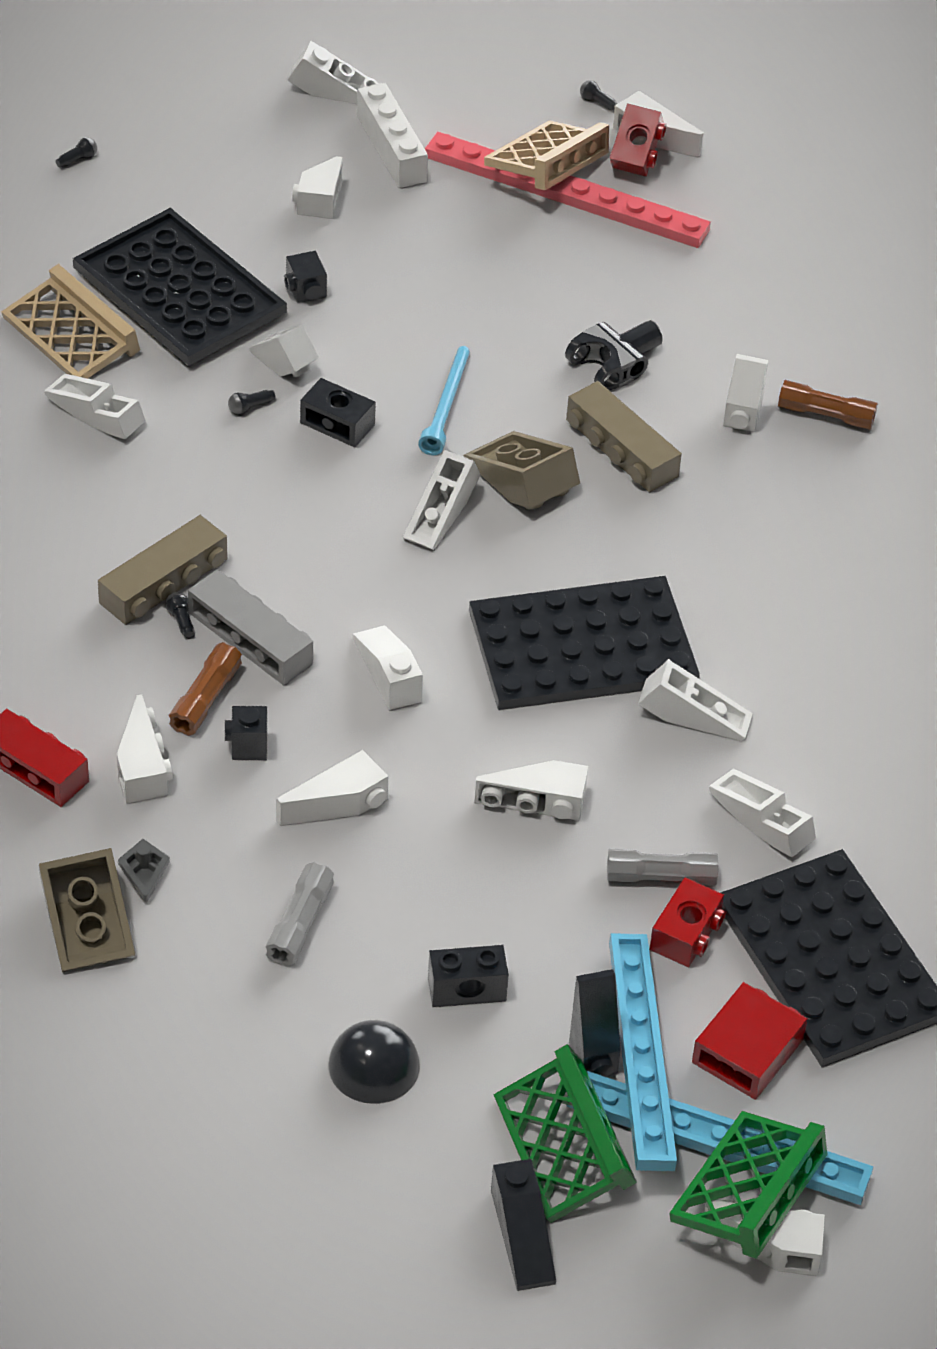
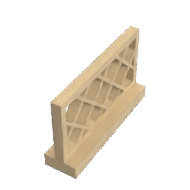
(551, 152)
(86, 305)

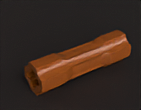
(806, 399)
(194, 705)

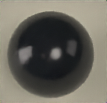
(373, 1062)

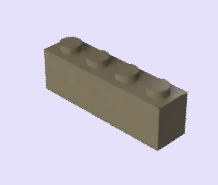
(623, 436)
(162, 569)

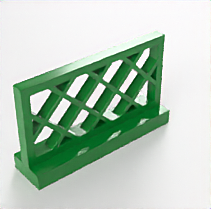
(595, 1125)
(777, 1189)

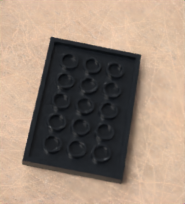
(179, 286)
(579, 641)
(832, 956)

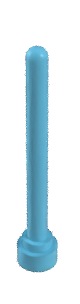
(433, 438)

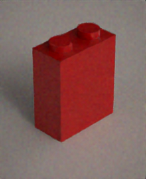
(749, 1040)

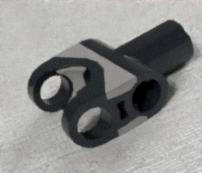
(617, 353)

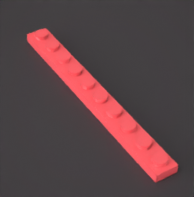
(576, 193)

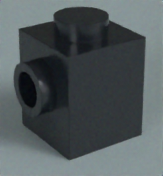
(305, 277)
(248, 732)

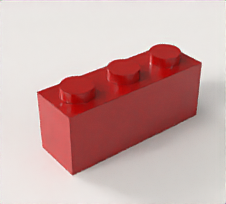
(40, 759)

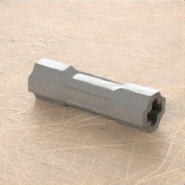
(635, 866)
(290, 933)

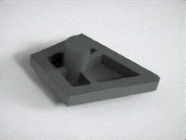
(144, 867)

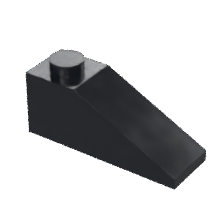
(596, 1022)
(523, 1224)

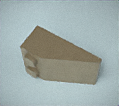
(526, 468)
(86, 909)

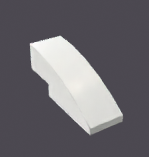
(96, 405)
(764, 812)

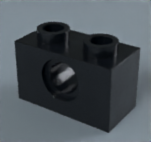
(337, 412)
(467, 975)

